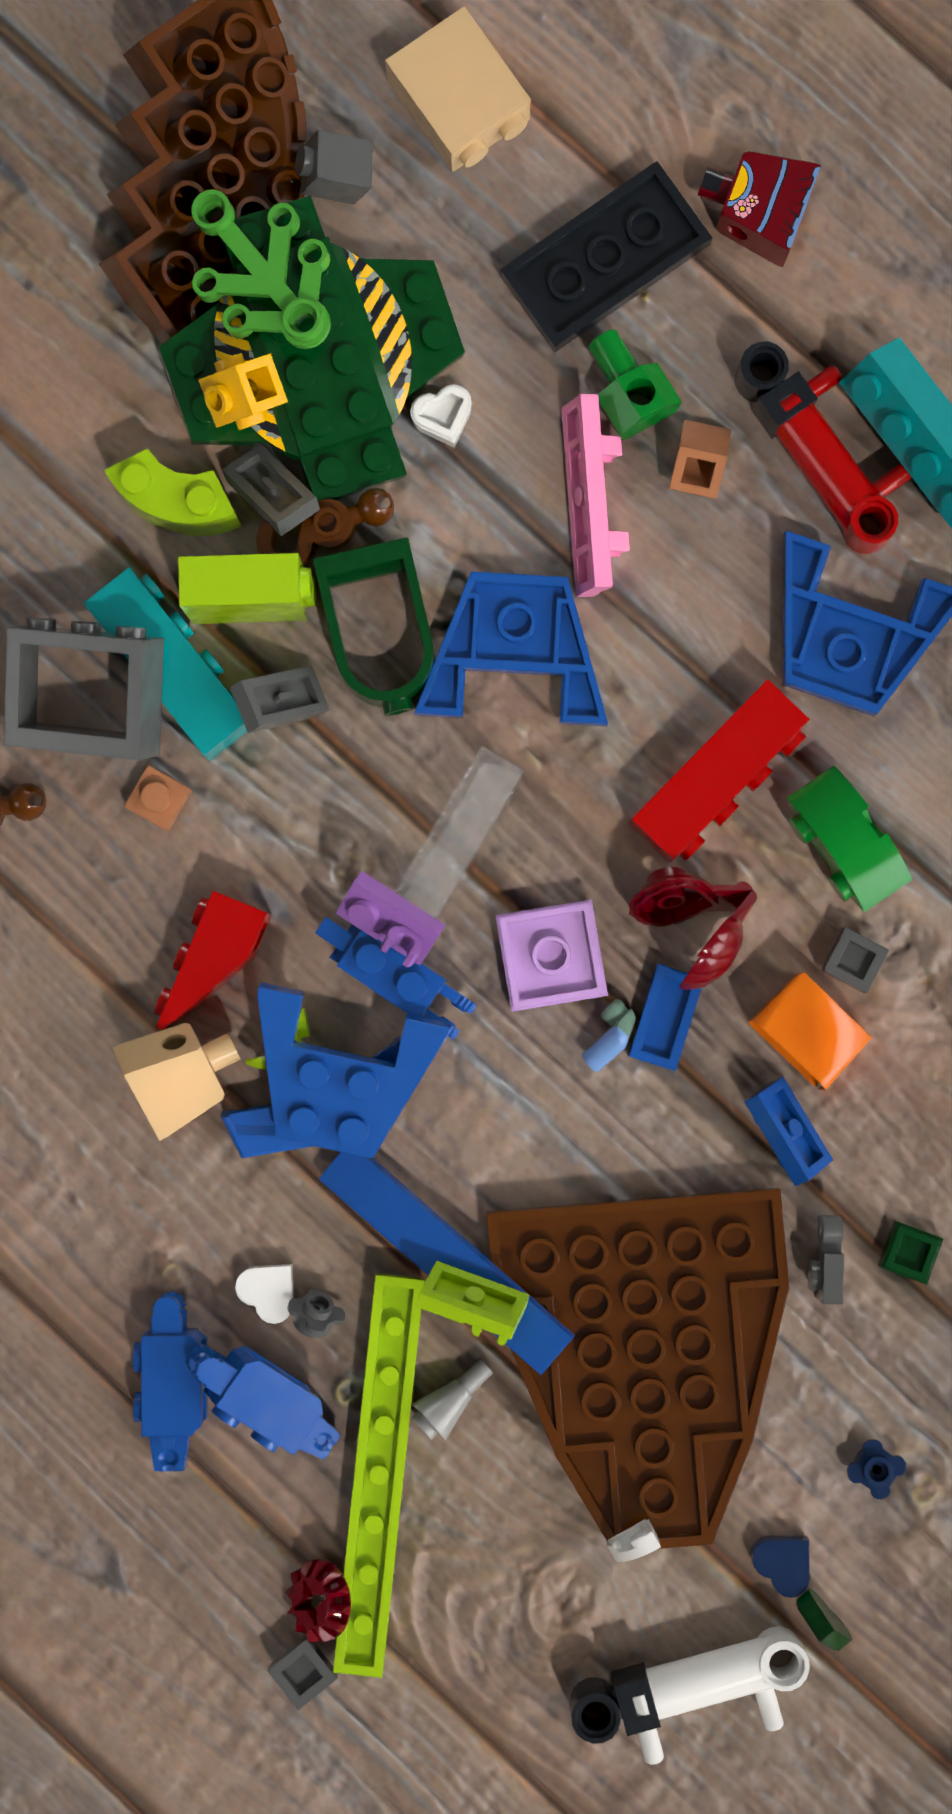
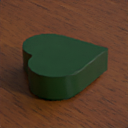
(823, 1621)

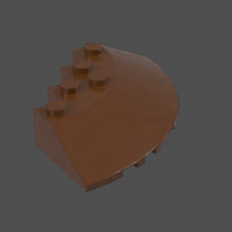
(216, 120)

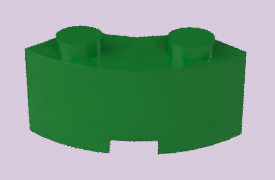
(855, 850)

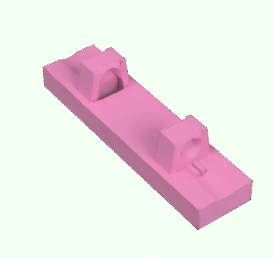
(584, 460)

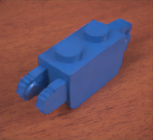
(405, 987)
(170, 1396)
(263, 1398)

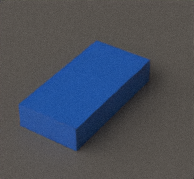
(664, 1019)

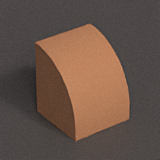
(700, 459)

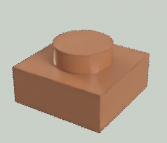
(158, 798)

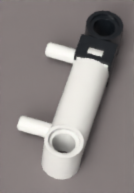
(654, 1693)

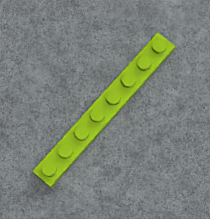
(379, 1473)

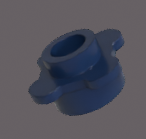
(873, 1454)

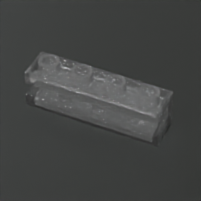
(459, 832)

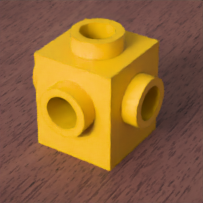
(242, 390)

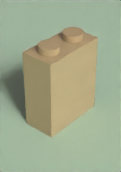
(459, 90)

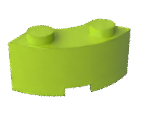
(172, 499)

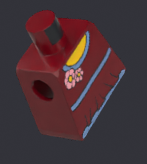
(762, 202)

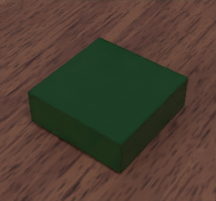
(910, 1252)

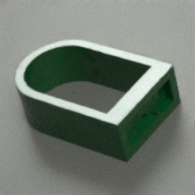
(364, 565)

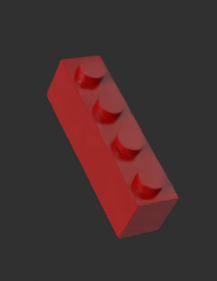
(719, 771)

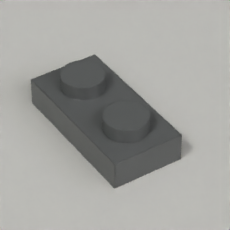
(271, 489)
(279, 698)

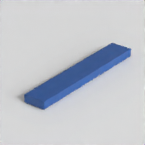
(429, 1238)

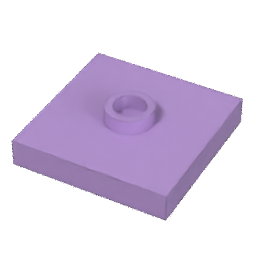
(551, 955)

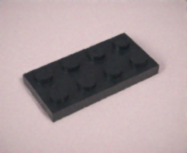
(605, 256)

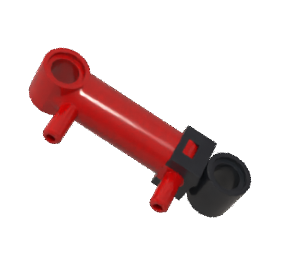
(790, 413)

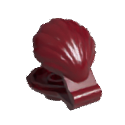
(676, 897)

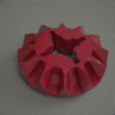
(333, 1613)

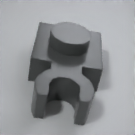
(827, 1272)

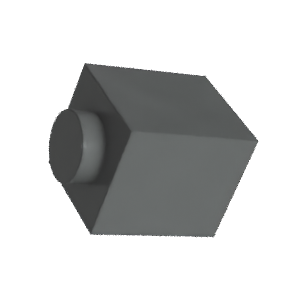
(335, 167)

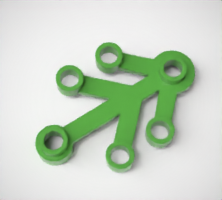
(266, 277)

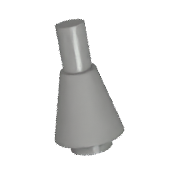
(444, 1406)

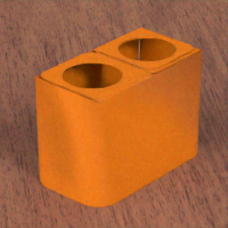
(810, 1030)

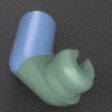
(616, 1037)

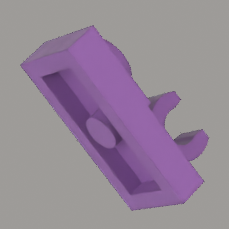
(390, 919)

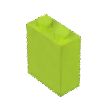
(245, 588)

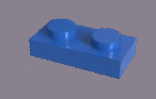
(788, 1131)

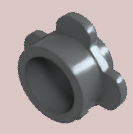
(315, 1313)

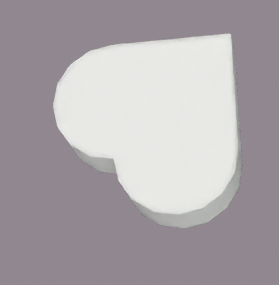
(442, 414)
(268, 1290)

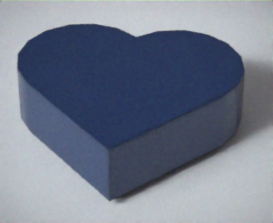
(784, 1562)

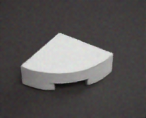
(634, 1542)

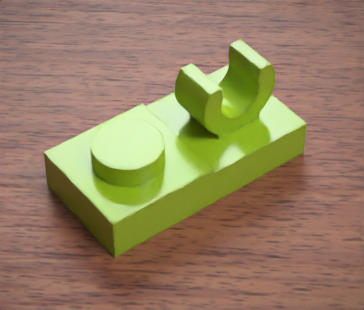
(473, 1301)

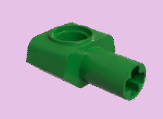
(627, 379)

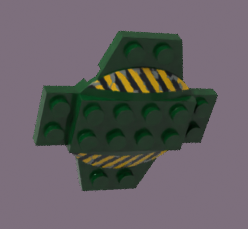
(344, 395)

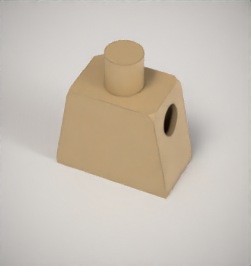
(175, 1075)

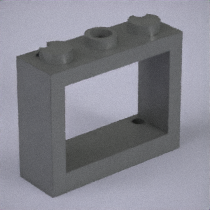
(143, 691)

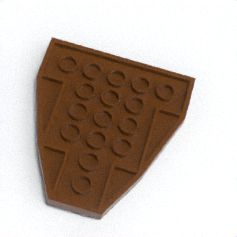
(668, 1348)

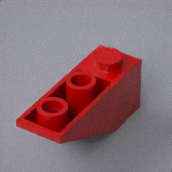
(220, 948)

